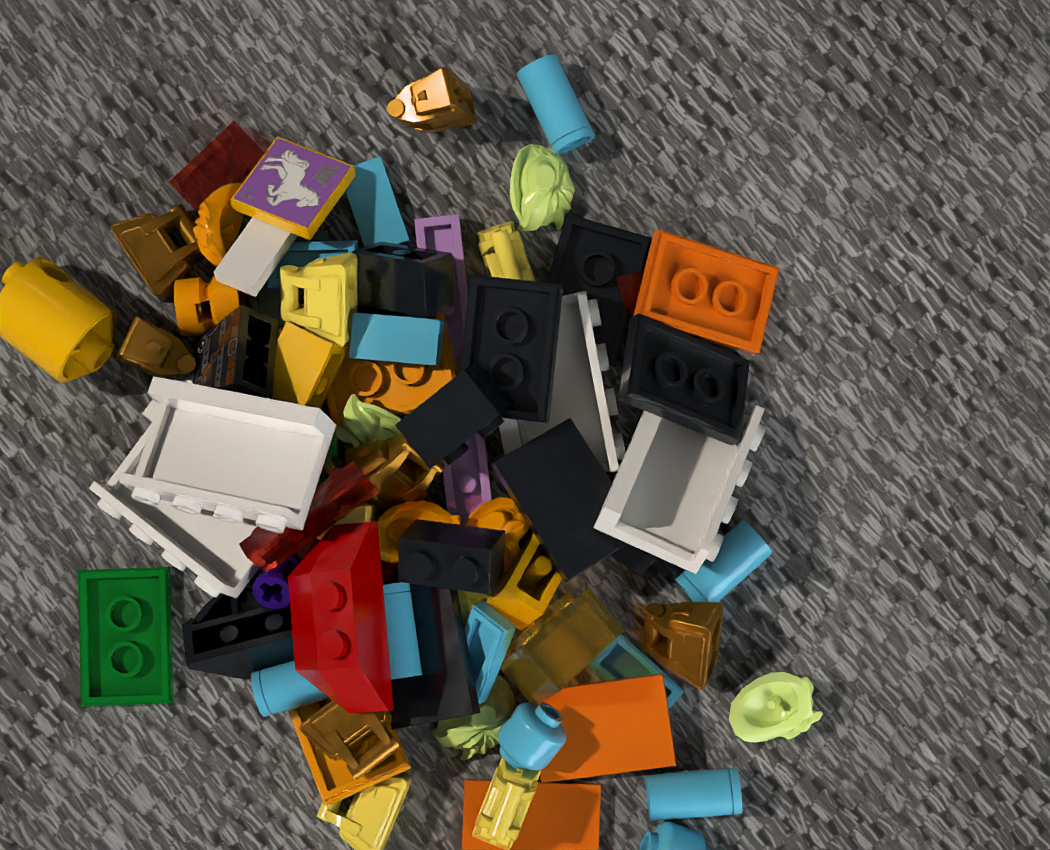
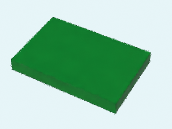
(125, 636)

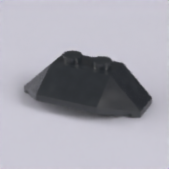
(238, 636)

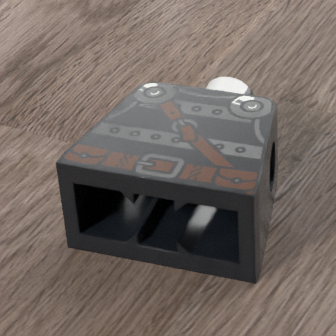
(238, 354)

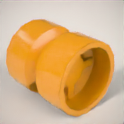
(189, 304)

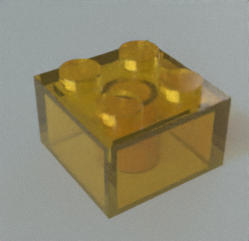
(559, 645)

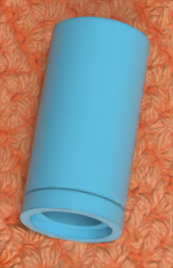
(555, 104)
(737, 557)
(401, 631)
(282, 689)
(694, 794)

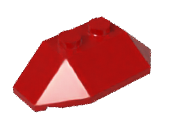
(342, 619)

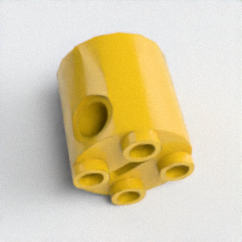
(55, 320)

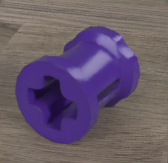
(278, 580)

